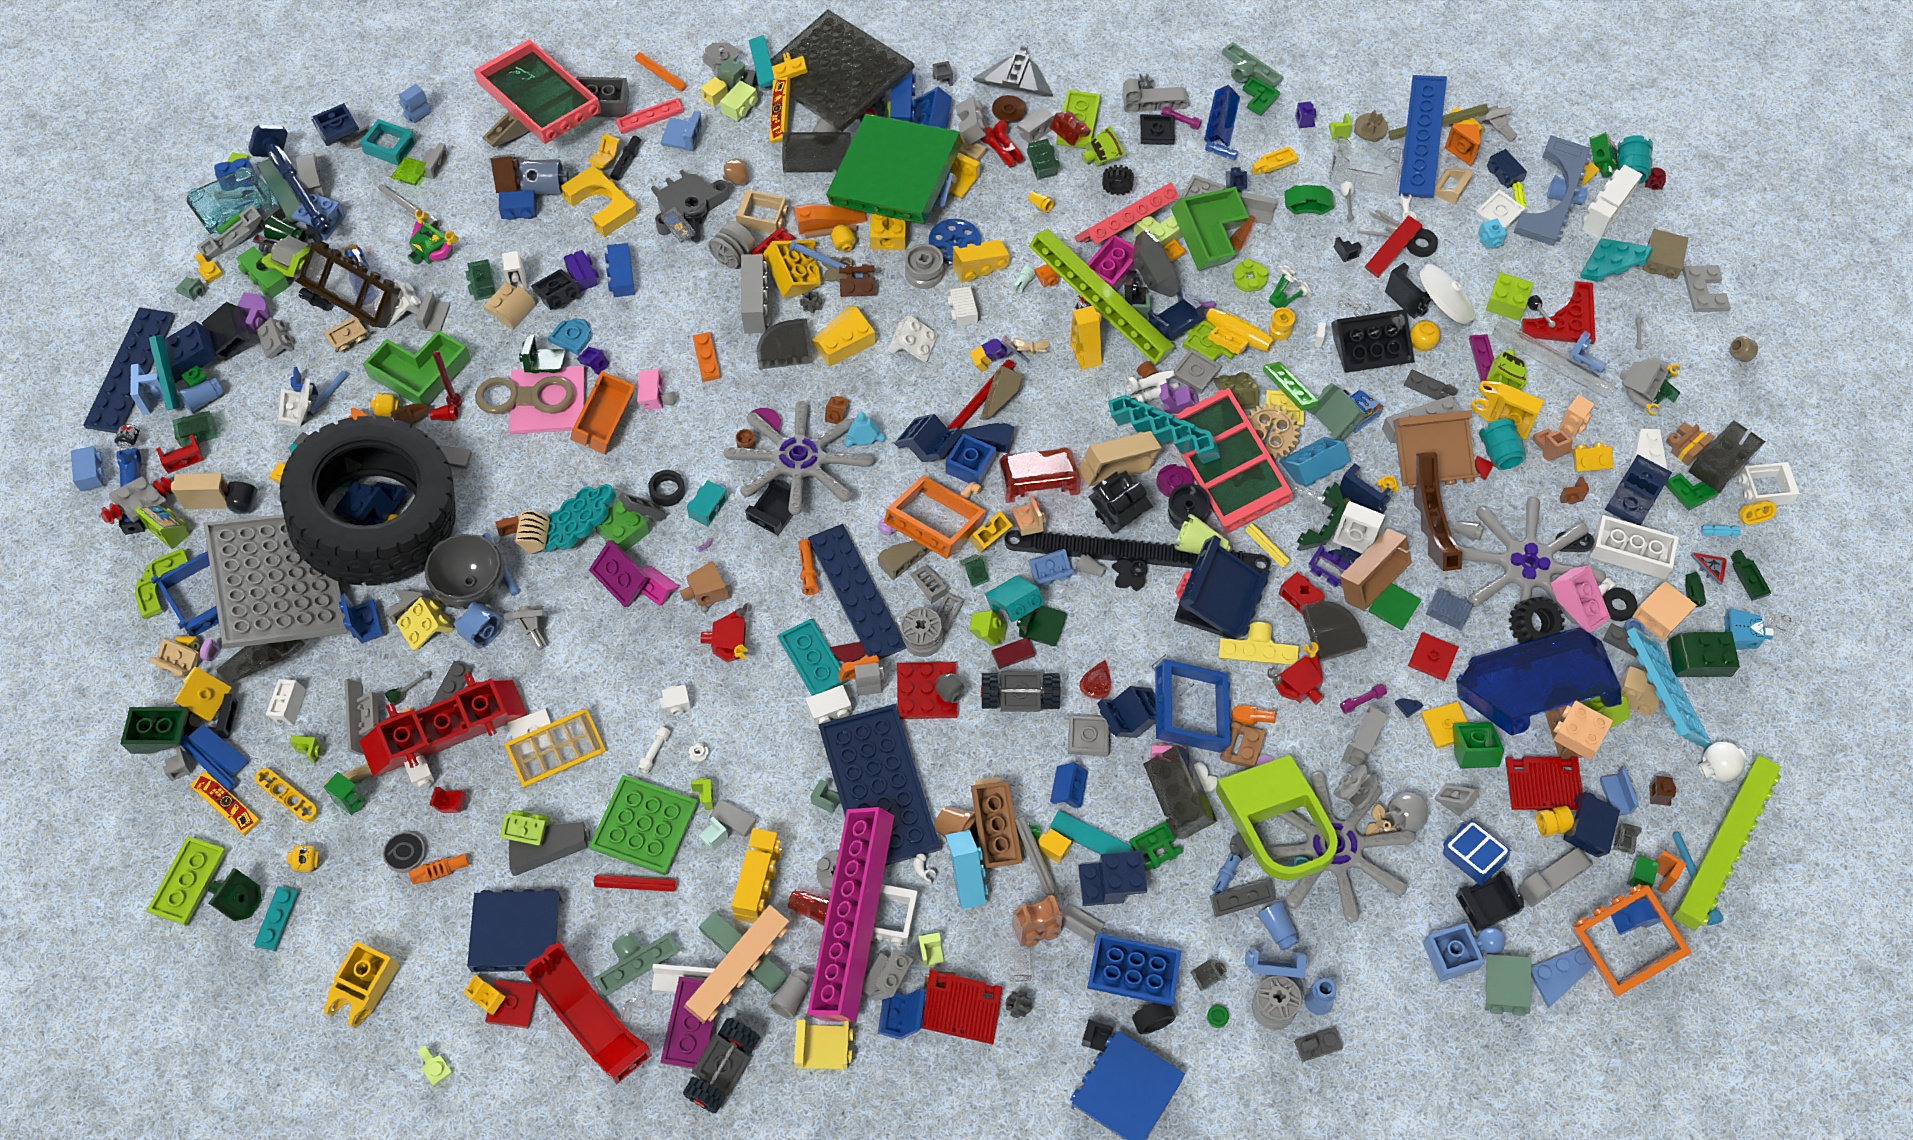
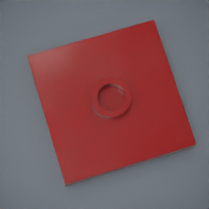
(1433, 656)
(517, 1005)

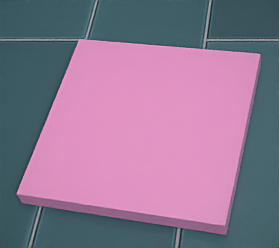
(530, 420)

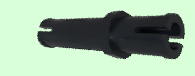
(628, 153)

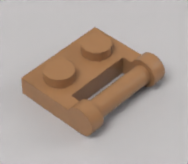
(1249, 748)

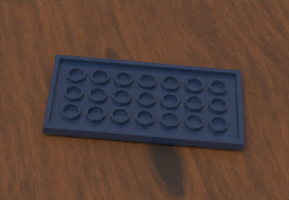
(877, 770)

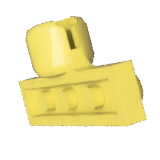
(1258, 647)

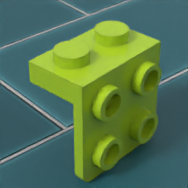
(296, 265)

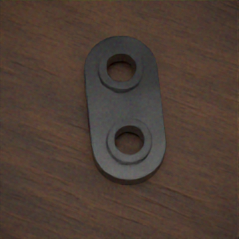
(1576, 546)

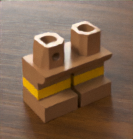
(1691, 443)

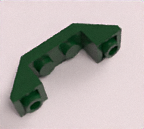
(1335, 501)

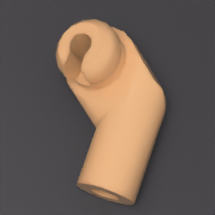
(971, 488)

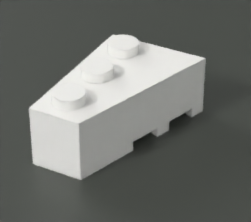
(1650, 446)

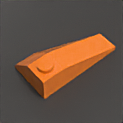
(825, 216)

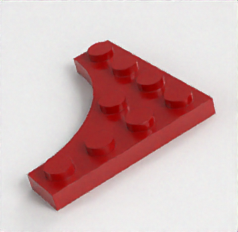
(1570, 320)

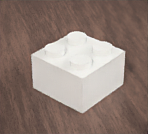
(1358, 527)

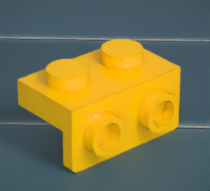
(1592, 458)

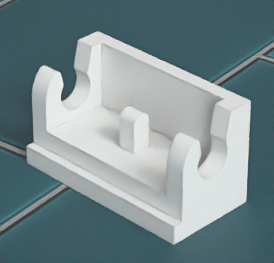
(286, 701)

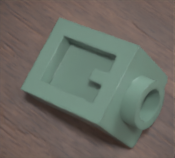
(190, 288)

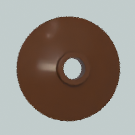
(1008, 103)

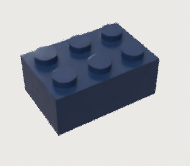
(189, 348)

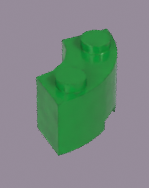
(1309, 199)

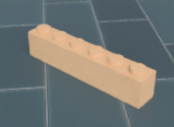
(736, 964)

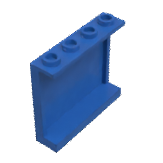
(1127, 1088)

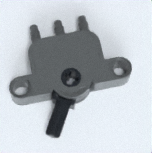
(691, 198)

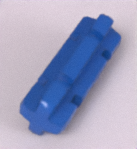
(1221, 150)

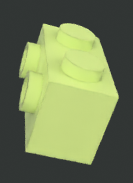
(738, 101)

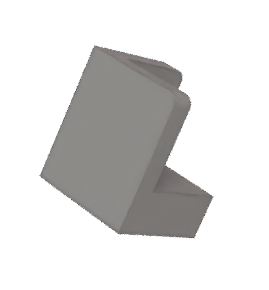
(177, 765)

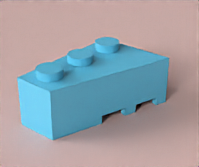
(967, 869)

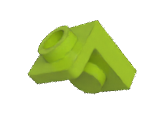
(306, 745)
(705, 791)

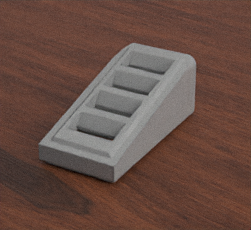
(934, 595)

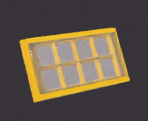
(554, 747)

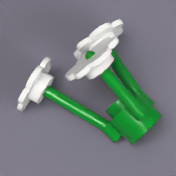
(1278, 297)

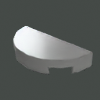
(353, 140)

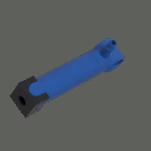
(129, 463)

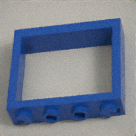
(1163, 700)

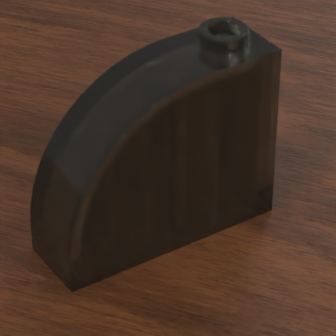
(785, 345)
(1332, 629)

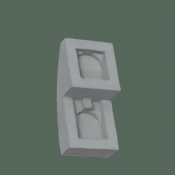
(733, 818)

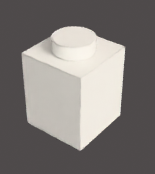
(420, 775)

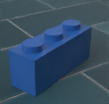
(619, 270)

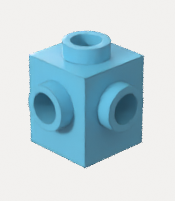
(1492, 233)

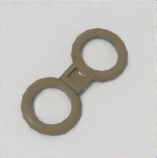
(524, 395)

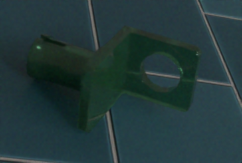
(1667, 391)

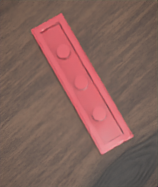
(649, 115)

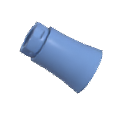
(1558, 188)
(200, 394)
(1279, 926)
(1320, 997)

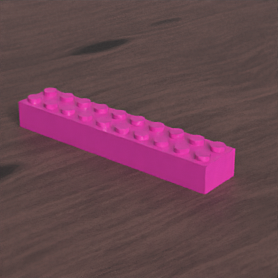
(851, 915)

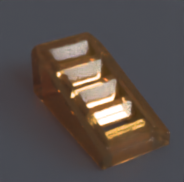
(1241, 233)

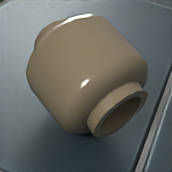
(1743, 348)

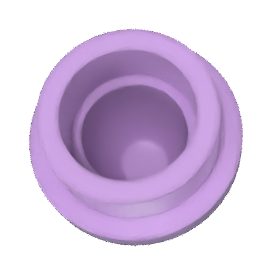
(884, 528)

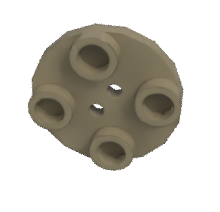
(1371, 126)

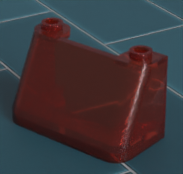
(1039, 472)

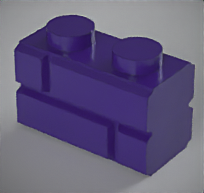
(580, 270)

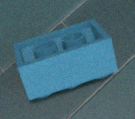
(1316, 460)

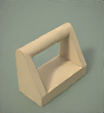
(1453, 195)

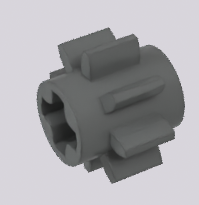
(1142, 78)
(811, 301)
(1018, 1004)

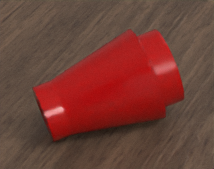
(444, 413)

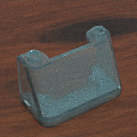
(228, 197)

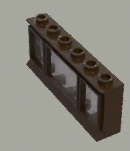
(349, 285)

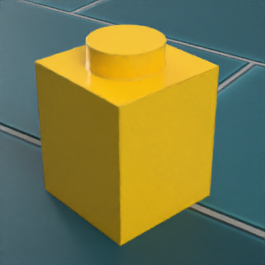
(1054, 845)

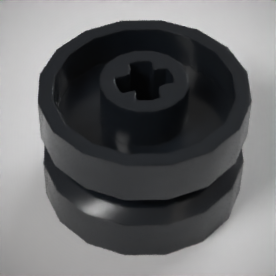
(1188, 500)

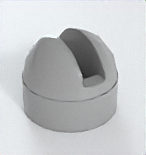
(669, 398)

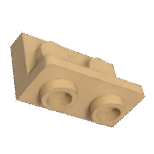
(1029, 517)

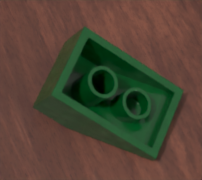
(153, 729)

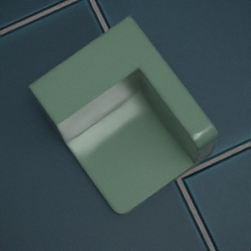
(1143, 308)
(824, 797)

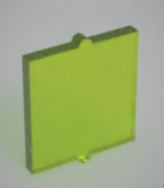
(409, 171)

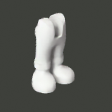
(1156, 379)

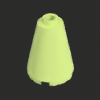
(1194, 534)

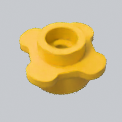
(1388, 480)

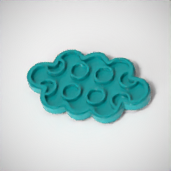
(578, 516)

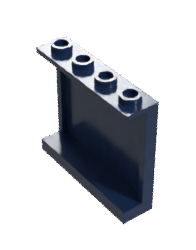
(1223, 589)
(511, 928)

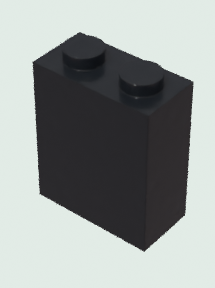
(227, 330)

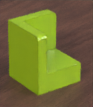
(1341, 129)

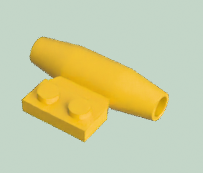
(1236, 333)

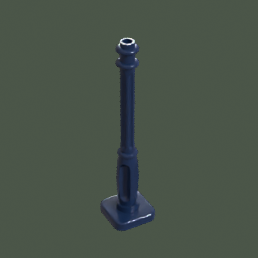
(270, 142)

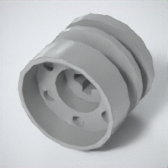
(731, 243)
(922, 641)
(1268, 1010)

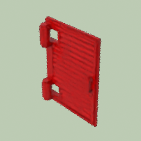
(1543, 783)
(961, 1007)

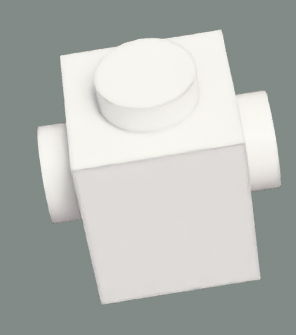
(675, 700)

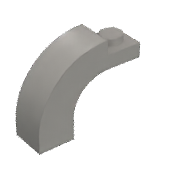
(309, 174)

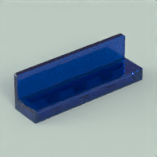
(1222, 115)

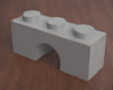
(972, 125)

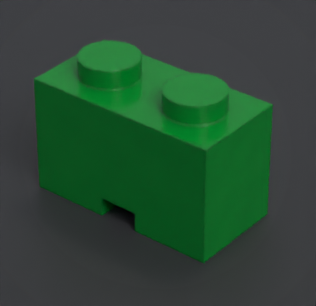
(345, 793)

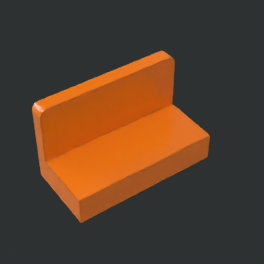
(1670, 868)

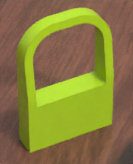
(1266, 793)

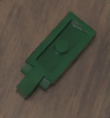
(1749, 576)

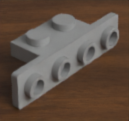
(361, 714)

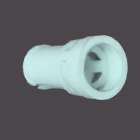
(1024, 277)

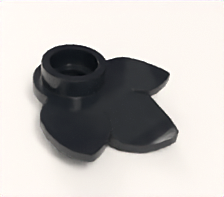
(1128, 576)

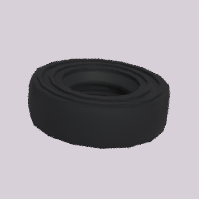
(1426, 251)
(1627, 597)

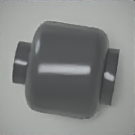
(949, 687)

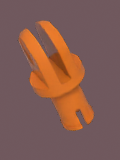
(1251, 715)

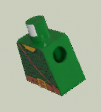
(1604, 159)

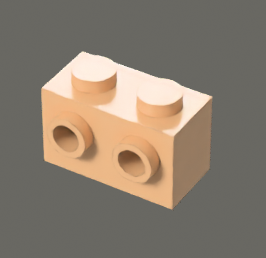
(1577, 416)

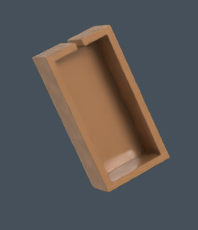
(1375, 569)

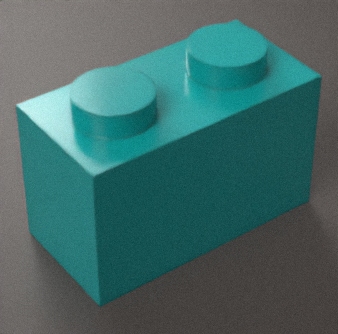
(707, 503)

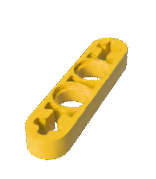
(287, 794)

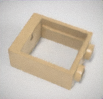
(764, 200)

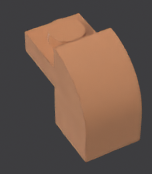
(1553, 443)

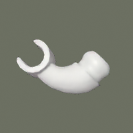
(1606, 585)
(918, 864)

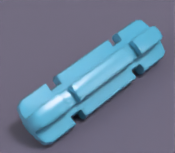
(1721, 530)

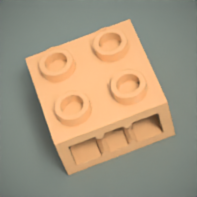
(1582, 729)

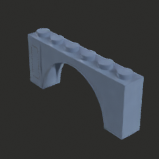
(1570, 160)

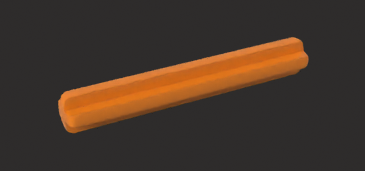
(660, 71)

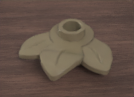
(832, 274)

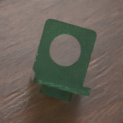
(975, 570)

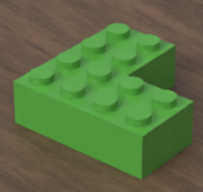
(1204, 222)
(416, 375)

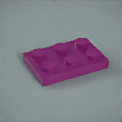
(618, 573)

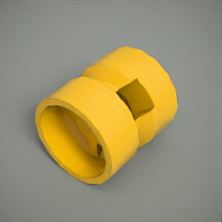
(1281, 323)
(1555, 821)

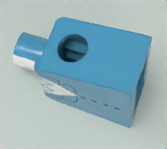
(1746, 629)

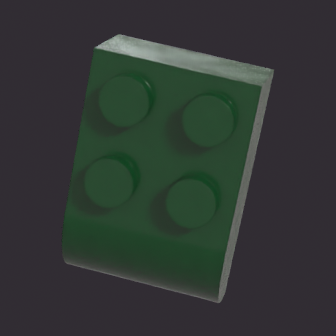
(1703, 654)

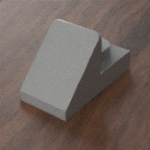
(407, 599)
(1456, 798)

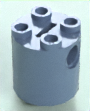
(549, 176)

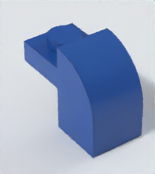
(1634, 916)

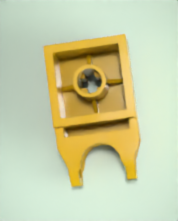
(1508, 403)
(360, 982)

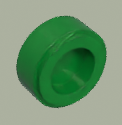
(1217, 1016)

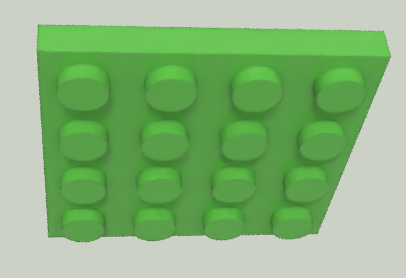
(643, 825)

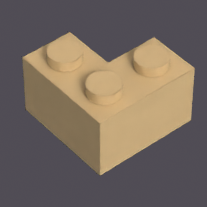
(1639, 693)

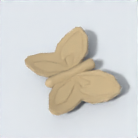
(1039, 346)

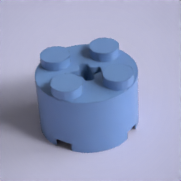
(479, 625)

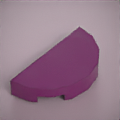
(770, 417)

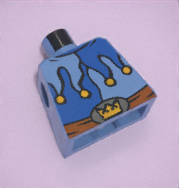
(1368, 405)

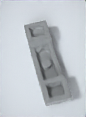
(233, 236)

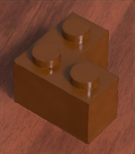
(504, 173)

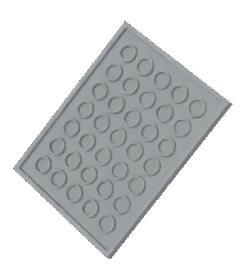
(266, 587)

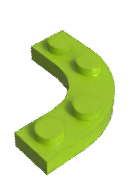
(147, 592)

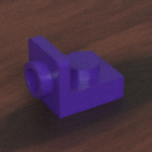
(593, 358)

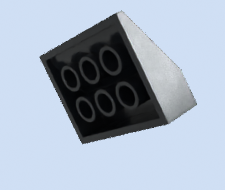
(1373, 341)

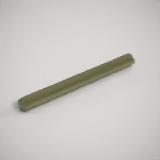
(1447, 119)

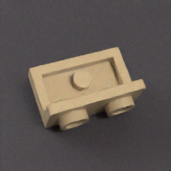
(345, 334)
(175, 658)

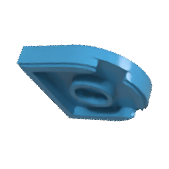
(571, 335)

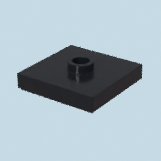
(1157, 129)

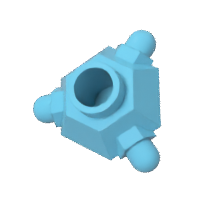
(863, 432)

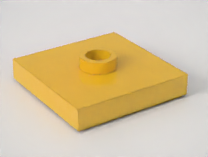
(202, 694)
(1440, 723)

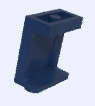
(1178, 317)
(1363, 493)
(1593, 825)

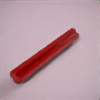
(636, 883)

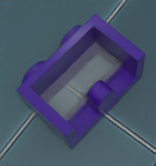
(1328, 566)

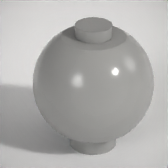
(1407, 812)

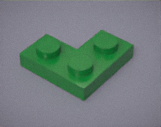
(1263, 95)
(1690, 495)

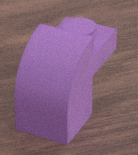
(255, 310)
(1178, 400)

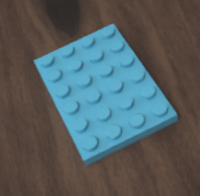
(1668, 688)

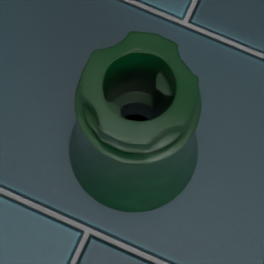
(278, 229)

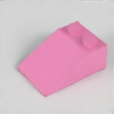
(1581, 597)

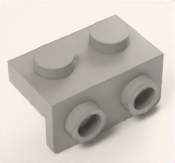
(274, 337)

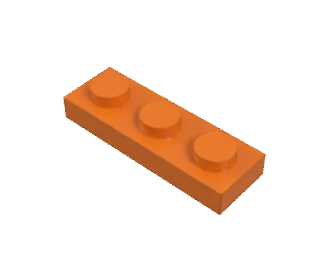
(706, 356)

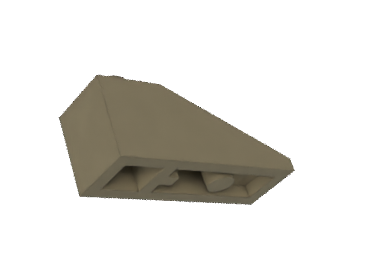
(505, 130)
(1003, 387)
(901, 557)

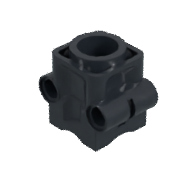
(1119, 501)

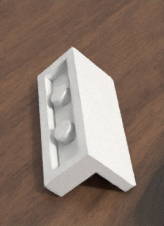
(667, 976)

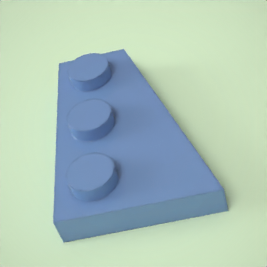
(1560, 973)

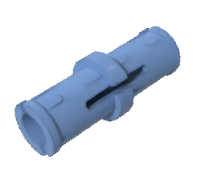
(1226, 873)

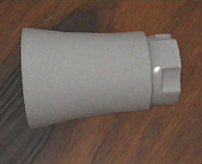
(790, 994)

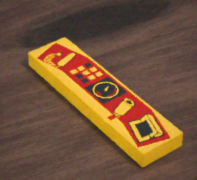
(779, 109)
(225, 803)

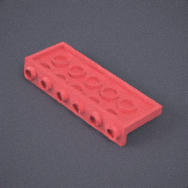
(1129, 215)

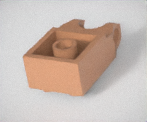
(1037, 921)

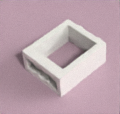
(1783, 475)
(902, 896)

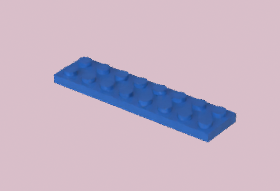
(1423, 136)

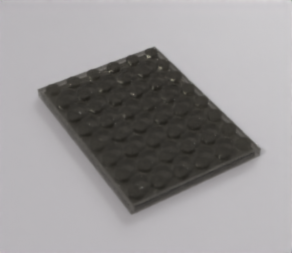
(844, 69)

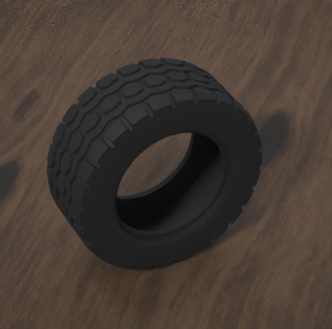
(377, 550)

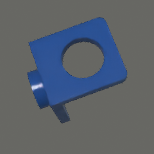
(296, 382)

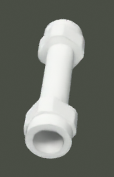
(646, 764)

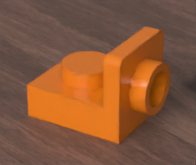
(1047, 275)

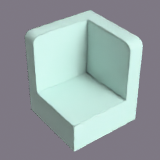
(714, 835)

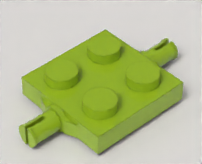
(1199, 342)

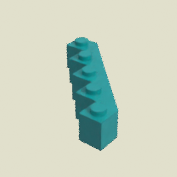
(1164, 427)

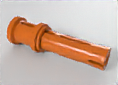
(808, 573)

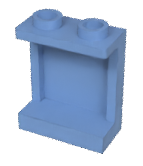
(1295, 969)

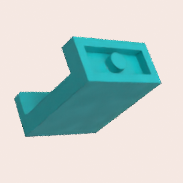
(1015, 597)

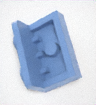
(1050, 567)

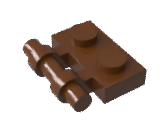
(857, 286)

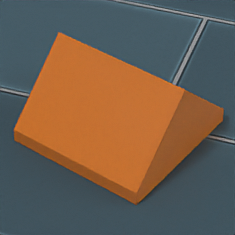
(1464, 142)

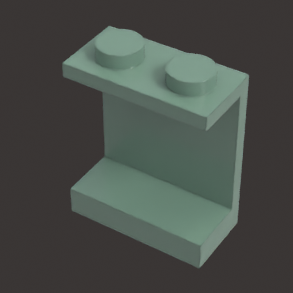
(1337, 412)
(1508, 984)

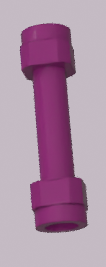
(1194, 123)
(1349, 705)

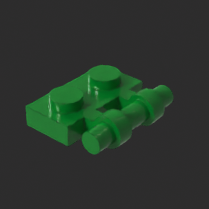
(1153, 840)

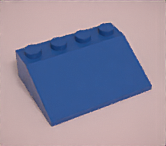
(1134, 969)

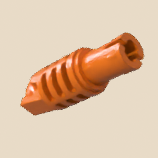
(437, 869)

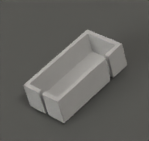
(754, 293)

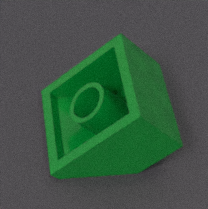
(1477, 745)

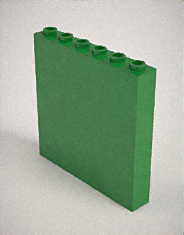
(894, 168)

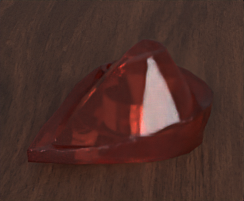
(1096, 681)

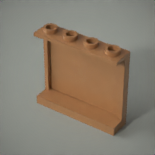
(1440, 433)

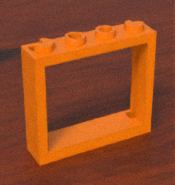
(924, 534)
(1647, 971)

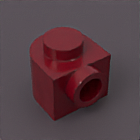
(1656, 179)

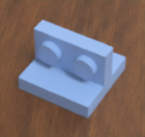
(144, 388)

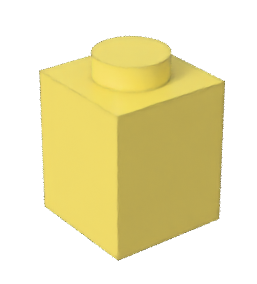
(714, 91)

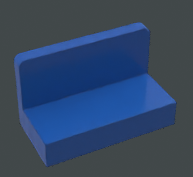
(1069, 785)

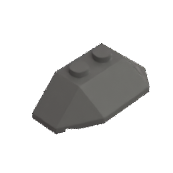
(1155, 265)

